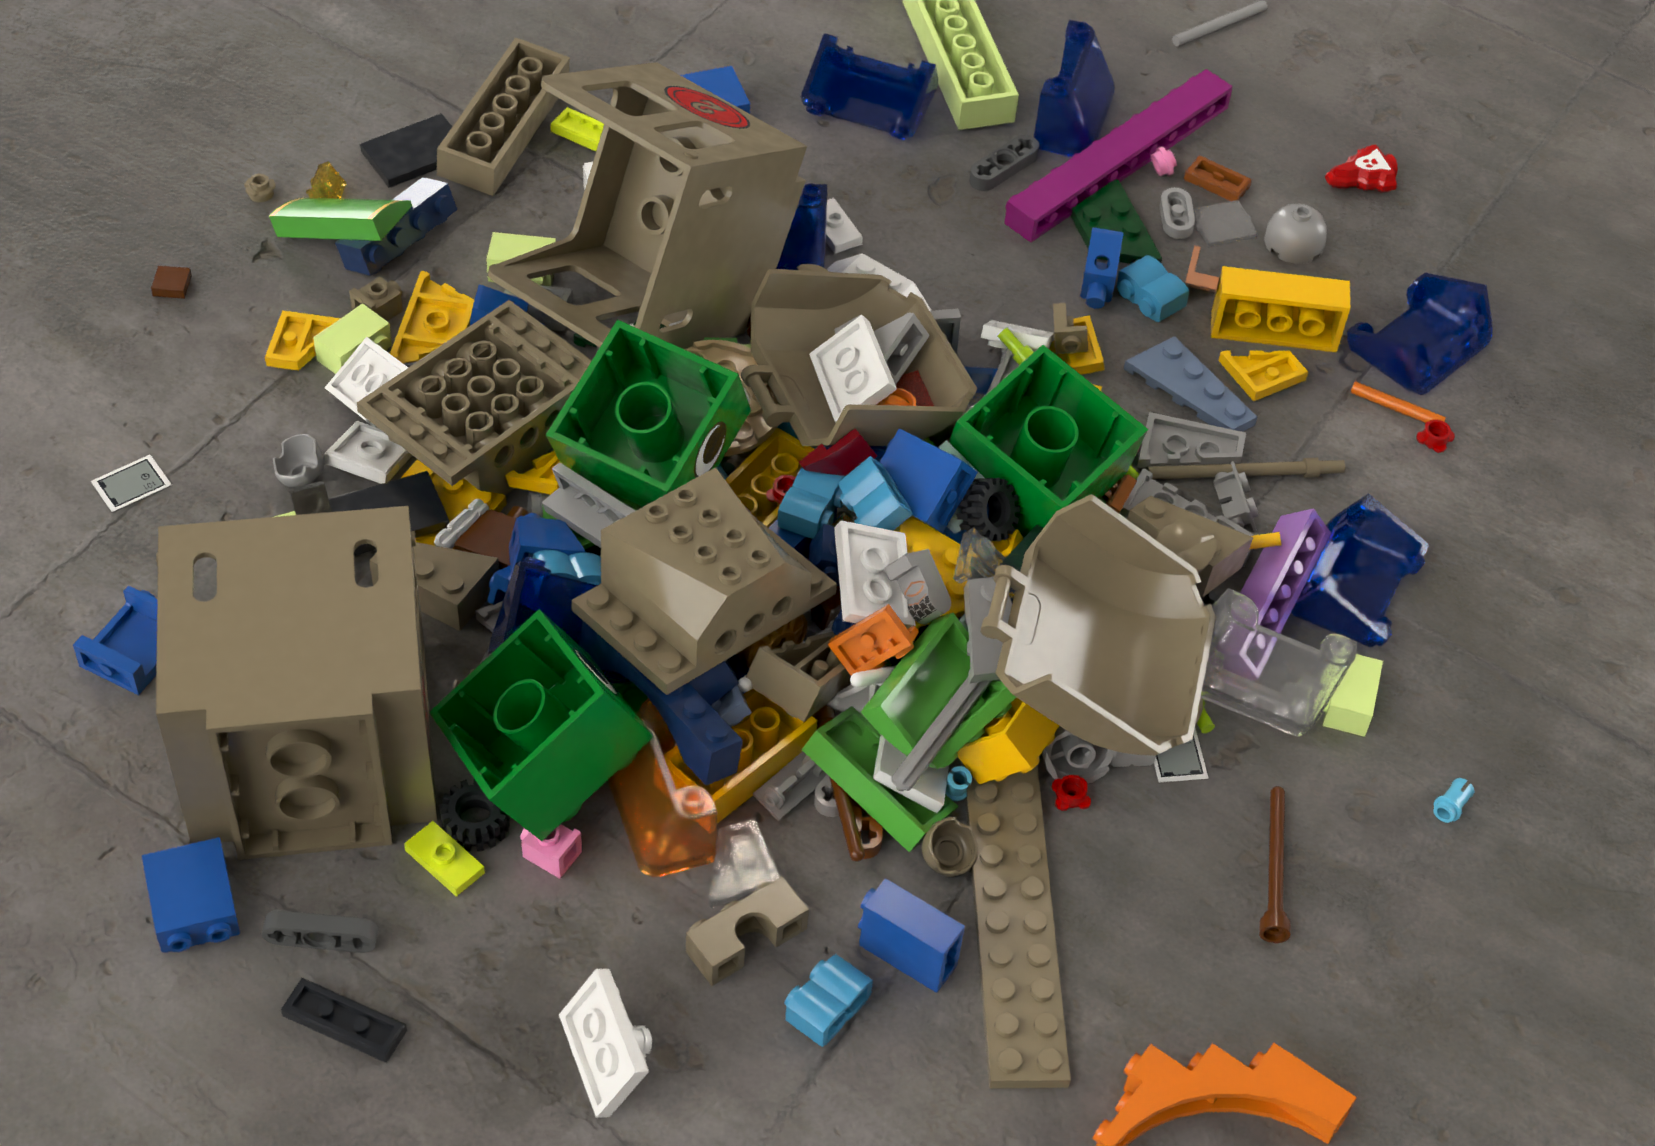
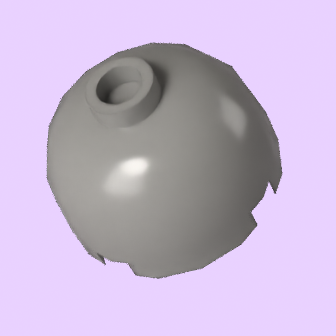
(1296, 233)
(1076, 757)

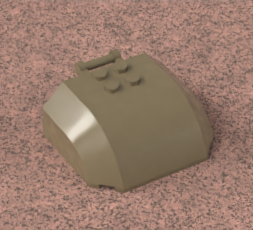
(799, 313)
(1104, 631)

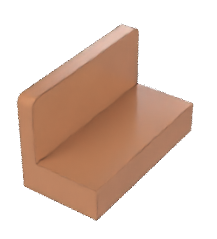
(1199, 280)

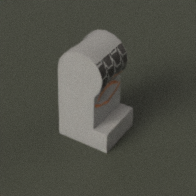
(920, 585)

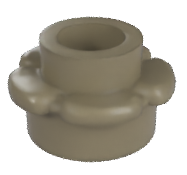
(260, 188)

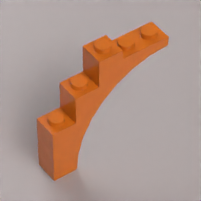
(1271, 1087)

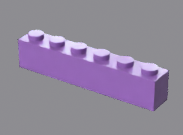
(1285, 569)

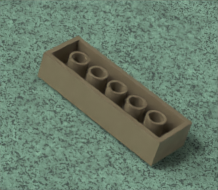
(500, 118)

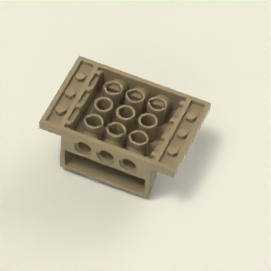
(481, 399)
(695, 583)

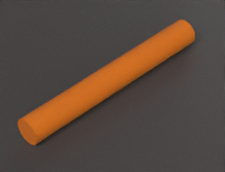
(1395, 403)

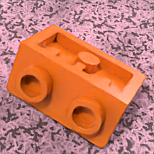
(873, 641)

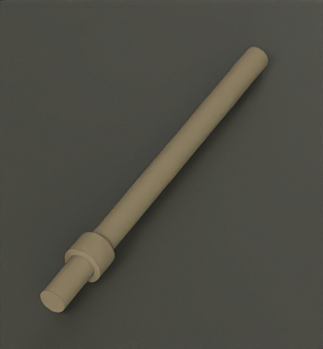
(1308, 468)

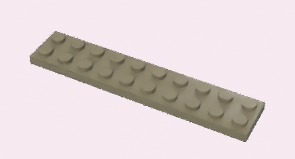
(1016, 935)

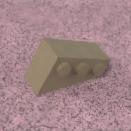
(1231, 549)
(449, 582)
(799, 675)

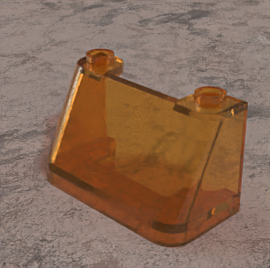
(663, 824)

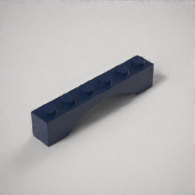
(700, 732)

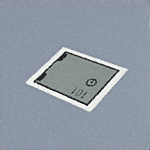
(131, 483)
(1181, 762)

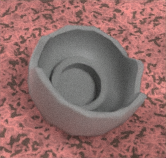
(299, 462)

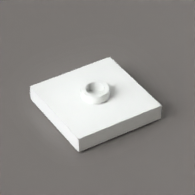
(367, 453)
(929, 788)

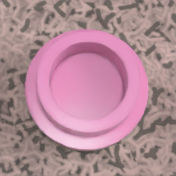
(1163, 161)

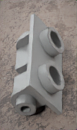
(1233, 487)
(790, 786)

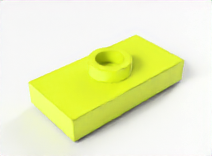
(578, 128)
(444, 858)

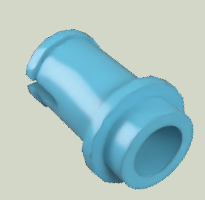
(961, 775)
(1450, 805)

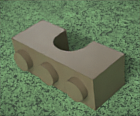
(769, 910)

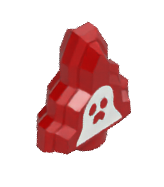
(1366, 171)

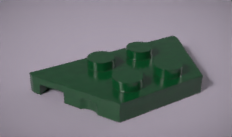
(1113, 210)

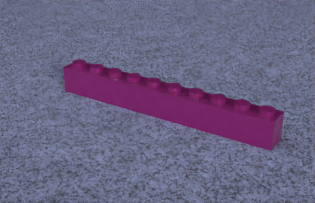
(1117, 154)

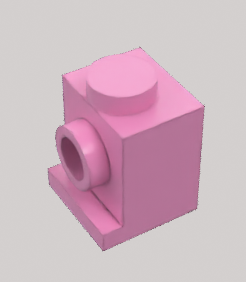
(555, 852)

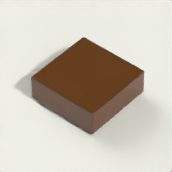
(171, 282)

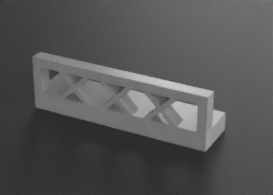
(583, 504)

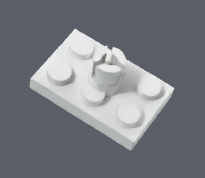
(1027, 336)
(852, 368)
(363, 373)
(863, 581)
(605, 1043)

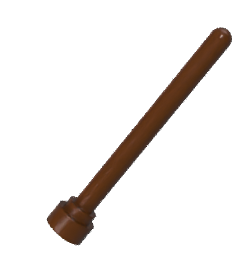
(843, 800)
(1275, 924)

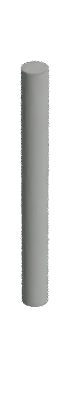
(1219, 23)

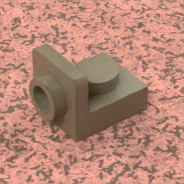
(1067, 336)

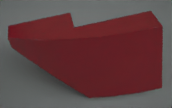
(839, 458)

